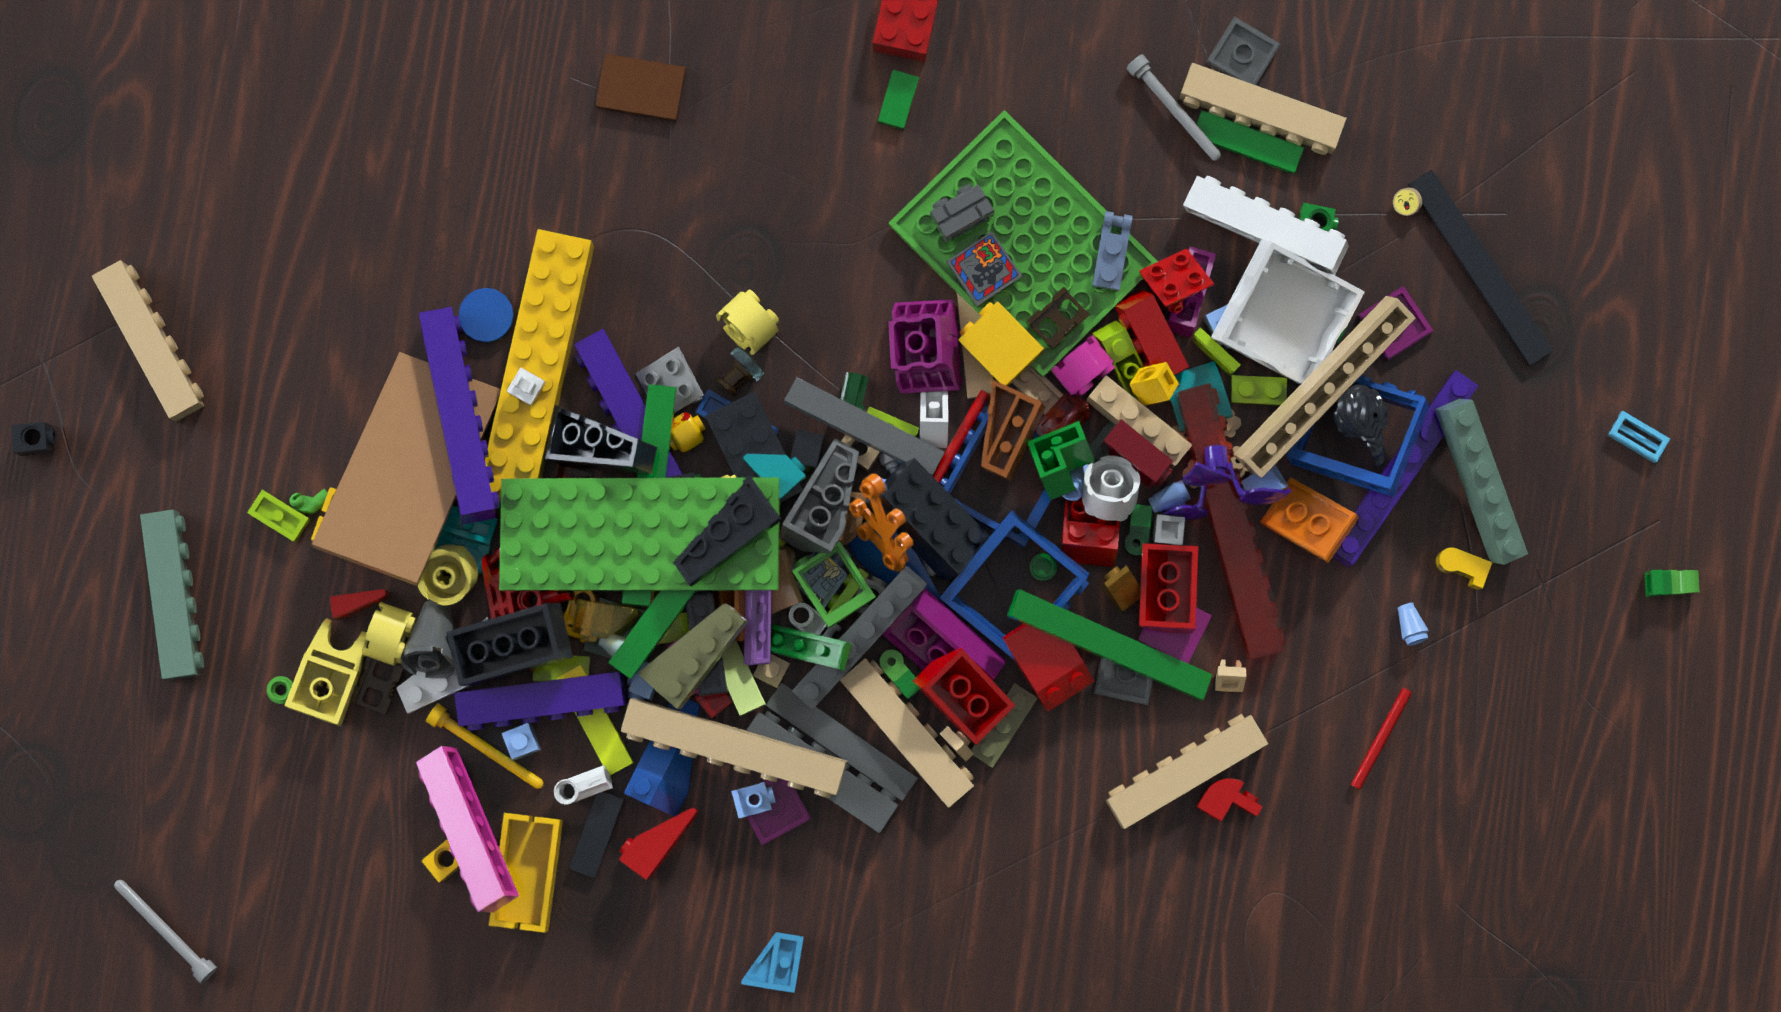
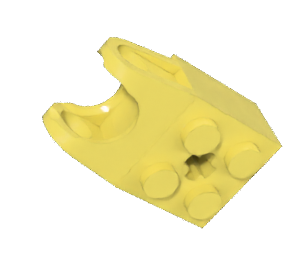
(329, 666)

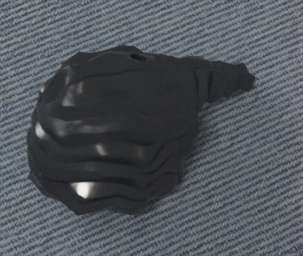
(1363, 416)

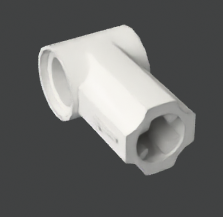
(585, 785)

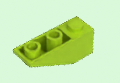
(1120, 348)

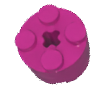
(1082, 366)

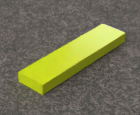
(603, 734)

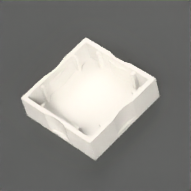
(1286, 312)

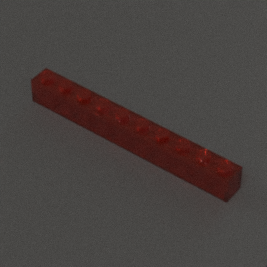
(1231, 528)

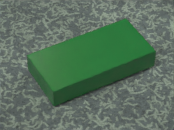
(898, 100)

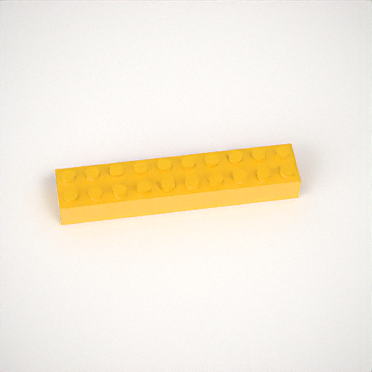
(543, 348)

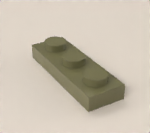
(995, 742)

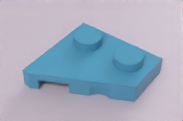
(777, 964)

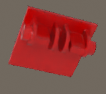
(1176, 279)

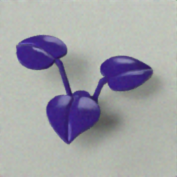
(1214, 473)

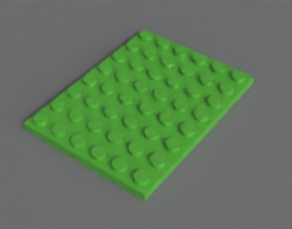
(1041, 222)

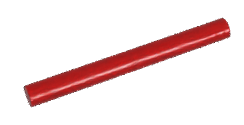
(960, 435)
(1381, 738)

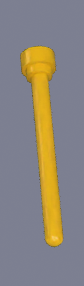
(441, 718)

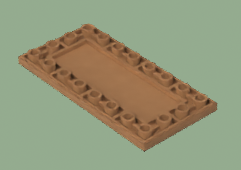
(398, 478)

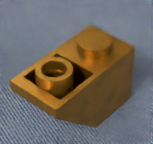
(1121, 588)

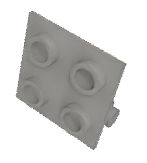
(674, 372)

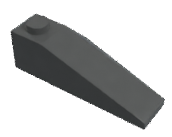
(823, 505)

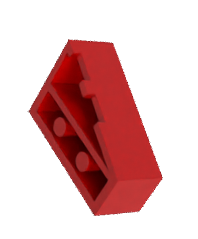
(1149, 331)

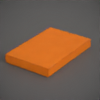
(1310, 520)

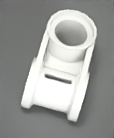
(814, 624)

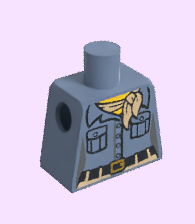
(825, 578)

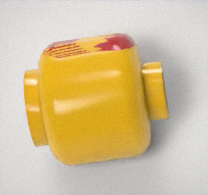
(686, 432)

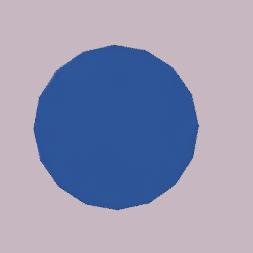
(486, 315)

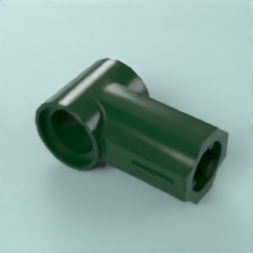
(854, 389)

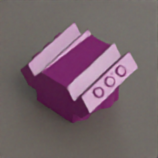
(925, 346)

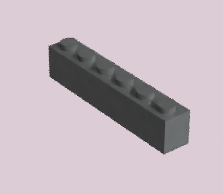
(863, 634)
(854, 793)

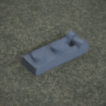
(1111, 252)

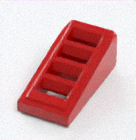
(352, 603)

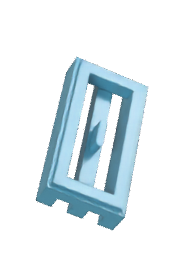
(1623, 416)

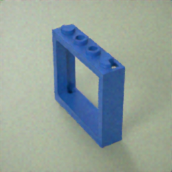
(959, 464)
(1353, 475)
(950, 595)

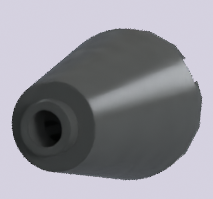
(429, 644)

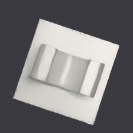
(526, 386)

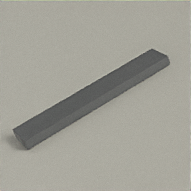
(861, 425)
(842, 742)

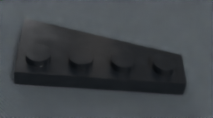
(735, 526)

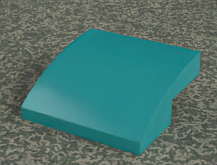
(1199, 376)
(475, 536)

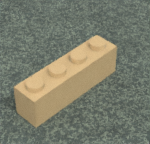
(1118, 404)

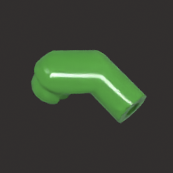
(308, 504)

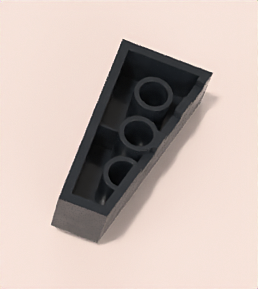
(591, 445)

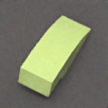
(741, 681)

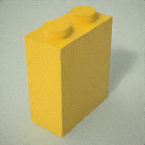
(1000, 343)

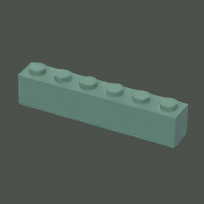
(1481, 481)
(171, 594)

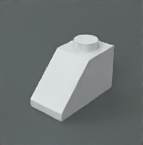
(934, 418)

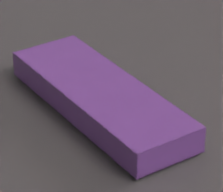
(758, 628)

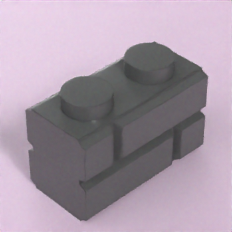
(961, 212)

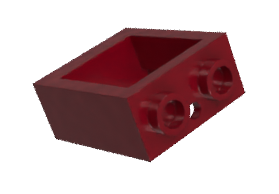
(1142, 454)

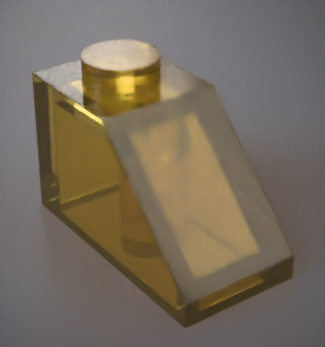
(600, 619)

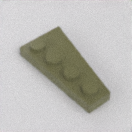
(692, 657)

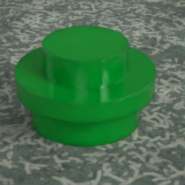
(1043, 567)

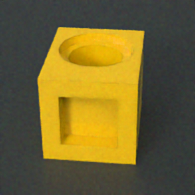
(1154, 384)
(434, 863)

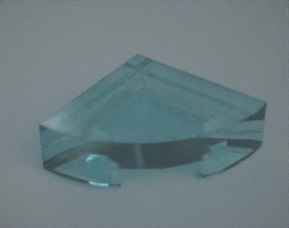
(747, 362)

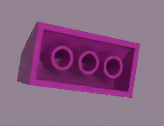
(932, 630)

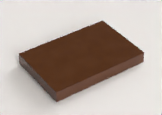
(640, 87)

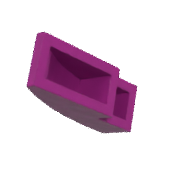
(1185, 321)

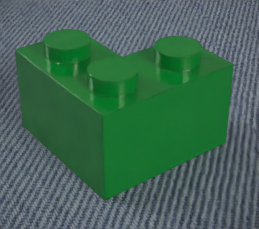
(1057, 455)

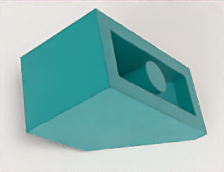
(788, 470)

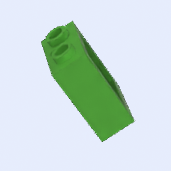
(850, 607)

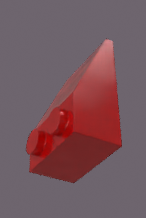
(1048, 665)
(652, 847)

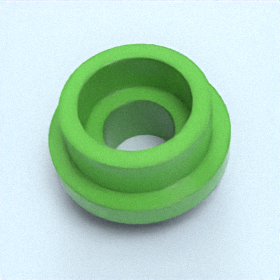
(272, 689)

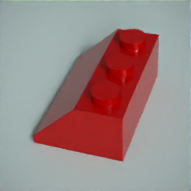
(1168, 588)
(964, 694)

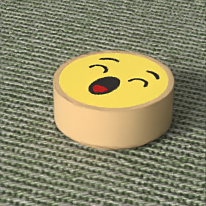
(1407, 201)

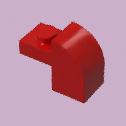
(1221, 794)

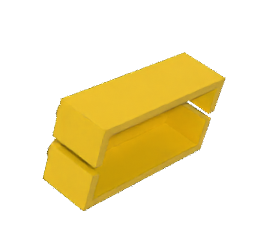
(532, 860)

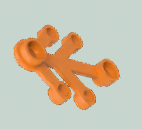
(893, 554)

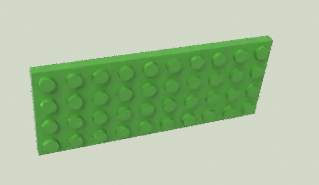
(623, 534)

